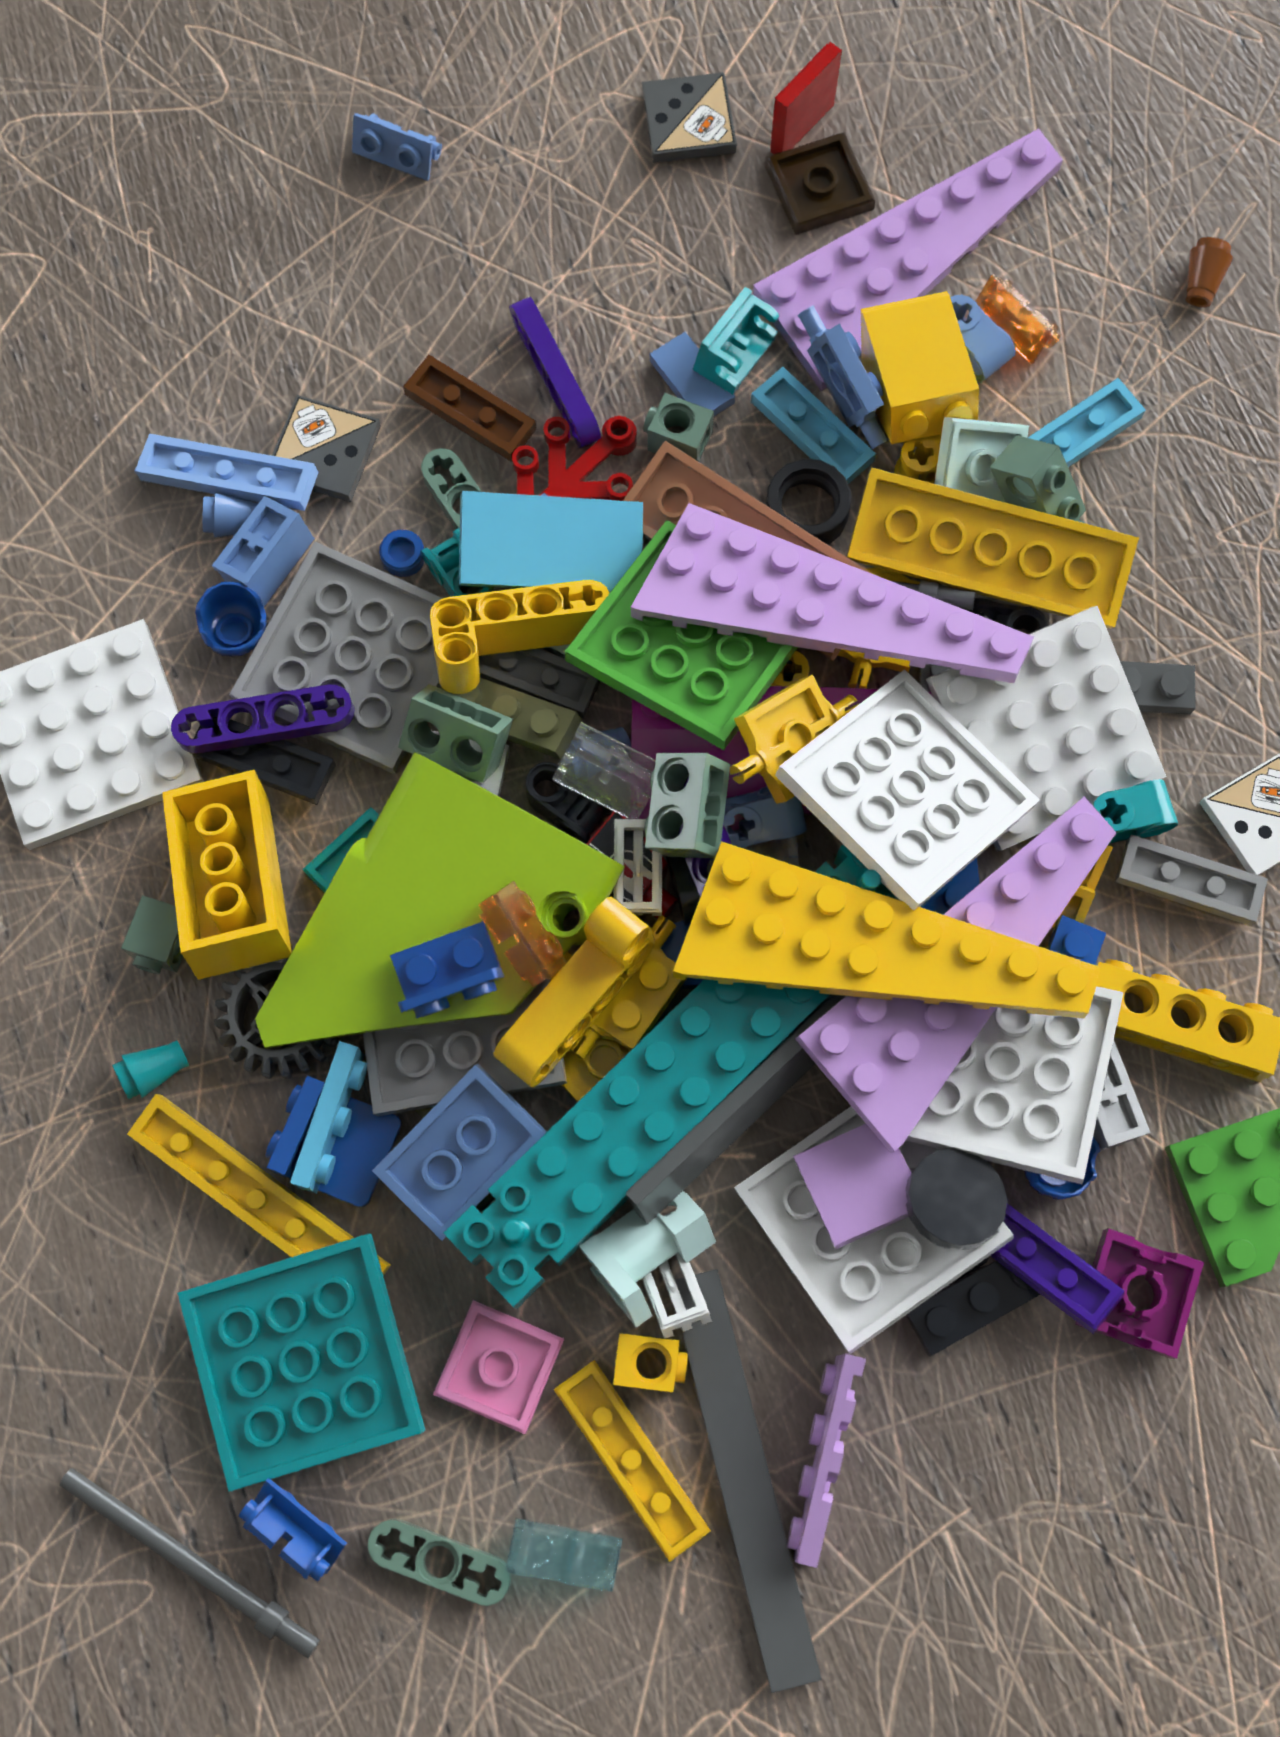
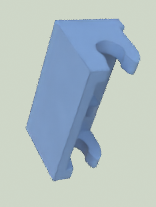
(264, 548)

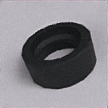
(823, 476)

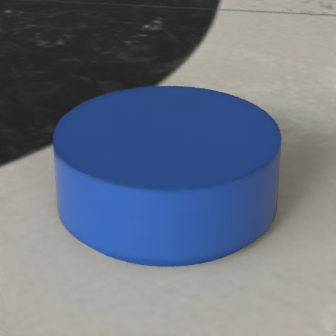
(401, 553)

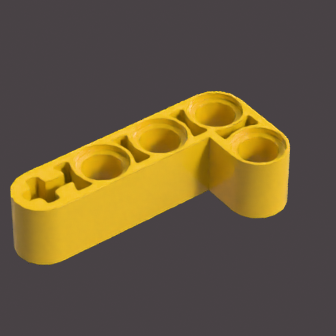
(506, 623)
(578, 992)

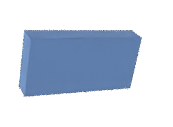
(675, 365)

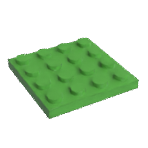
(676, 671)

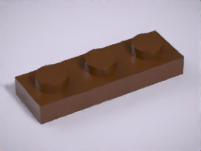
(469, 407)

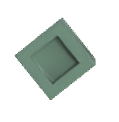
(679, 412)
(154, 937)

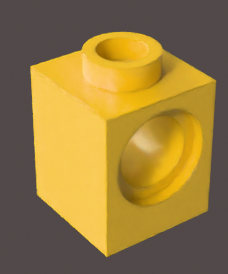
(632, 1346)

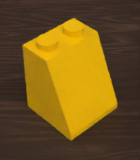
(920, 365)

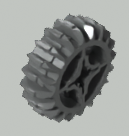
(247, 1044)

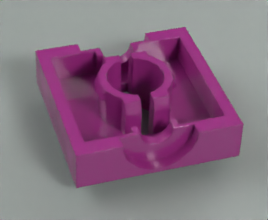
(1173, 1284)

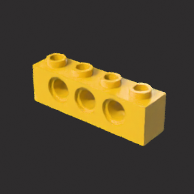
(1256, 1028)

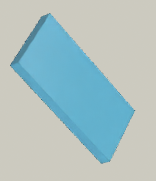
(546, 539)

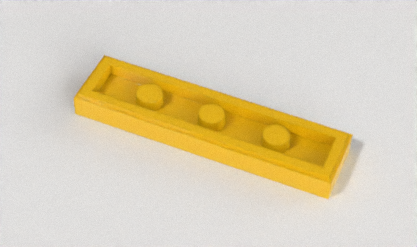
(632, 1460)

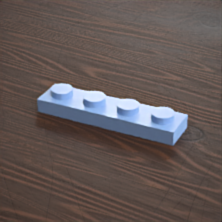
(226, 471)

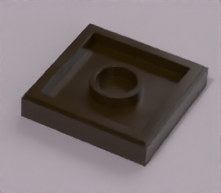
(820, 183)

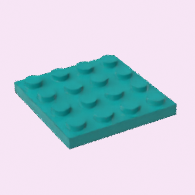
(301, 1362)

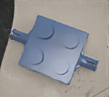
(850, 385)

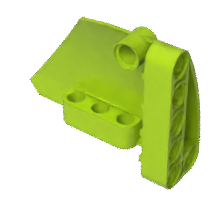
(418, 878)

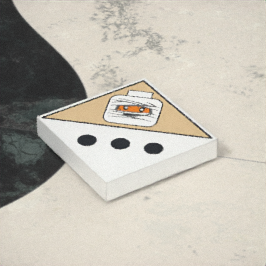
(1249, 816)

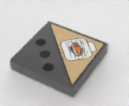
(689, 117)
(332, 440)

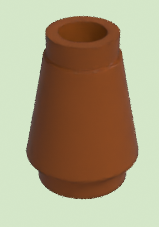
(1207, 269)

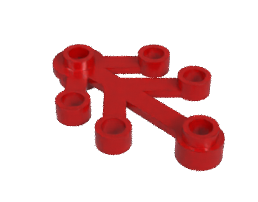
(569, 481)

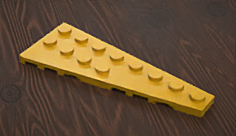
(814, 932)

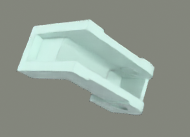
(634, 1249)

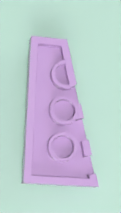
(808, 1532)

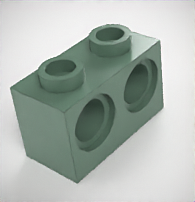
(1037, 478)
(457, 723)
(696, 806)

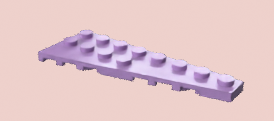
(906, 247)
(771, 588)
(901, 1051)

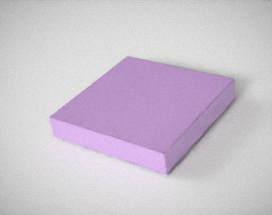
(855, 1184)

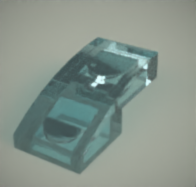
(564, 1554)

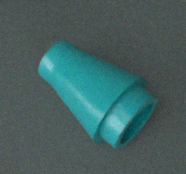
(149, 1068)

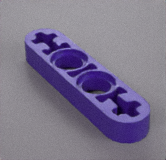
(555, 372)
(263, 726)

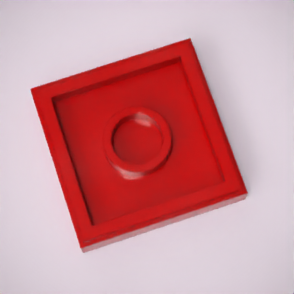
(805, 99)

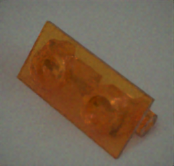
(1010, 311)
(537, 951)

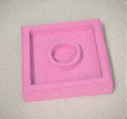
(499, 1367)

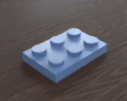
(459, 1150)

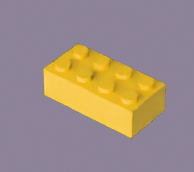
(226, 875)

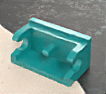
(736, 342)

